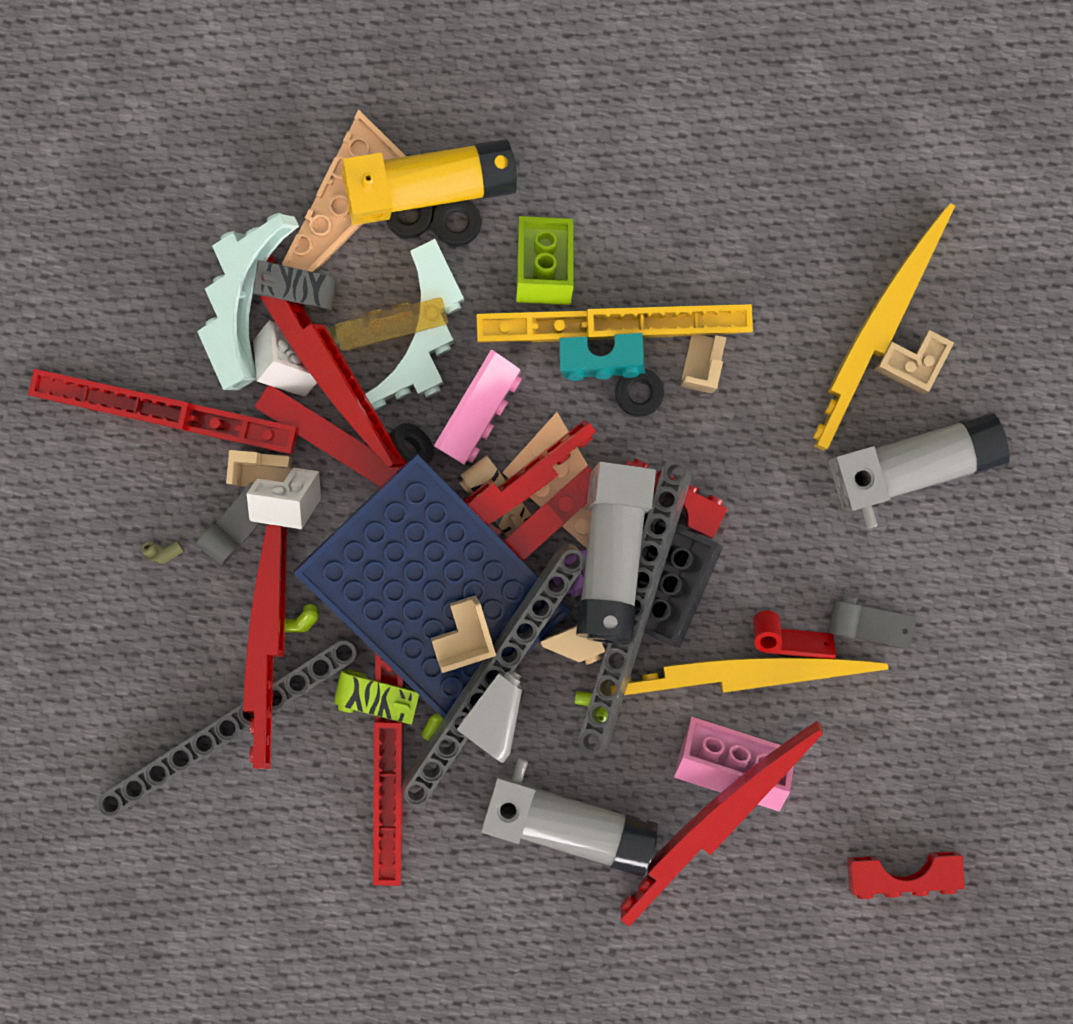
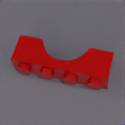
(701, 513)
(940, 873)

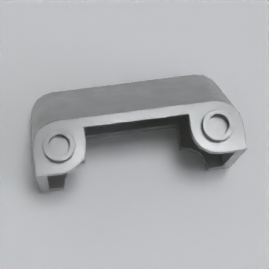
(494, 716)

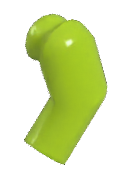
(304, 621)
(584, 698)
(431, 726)

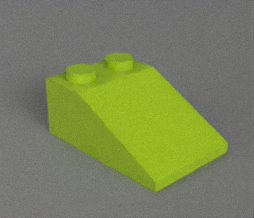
(545, 260)

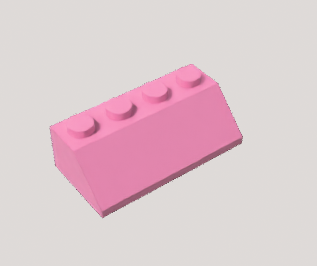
(477, 409)
(719, 756)

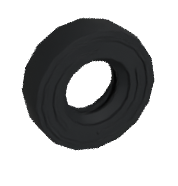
(413, 229)
(462, 237)
(640, 409)
(416, 438)

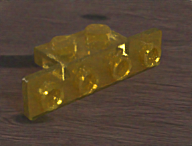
(391, 324)

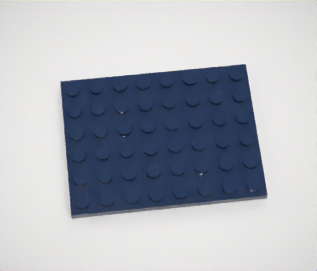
(402, 566)

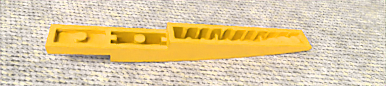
(606, 323)
(879, 328)
(748, 673)

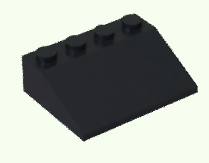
(681, 583)

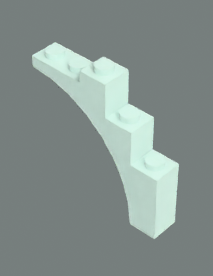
(231, 296)
(417, 365)

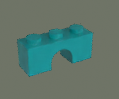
(625, 358)

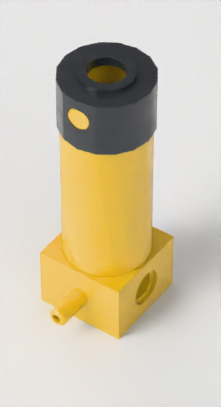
(428, 179)

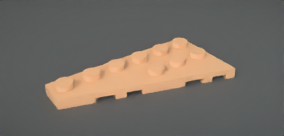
(328, 219)
(552, 431)

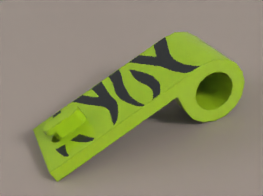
(374, 697)

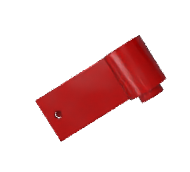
(773, 639)

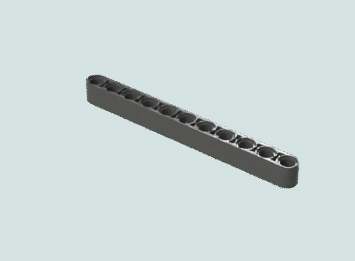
(645, 597)
(479, 683)
(219, 737)

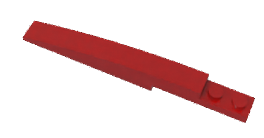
(331, 372)
(163, 411)
(327, 437)
(493, 502)
(550, 516)
(265, 641)
(387, 789)
(717, 820)

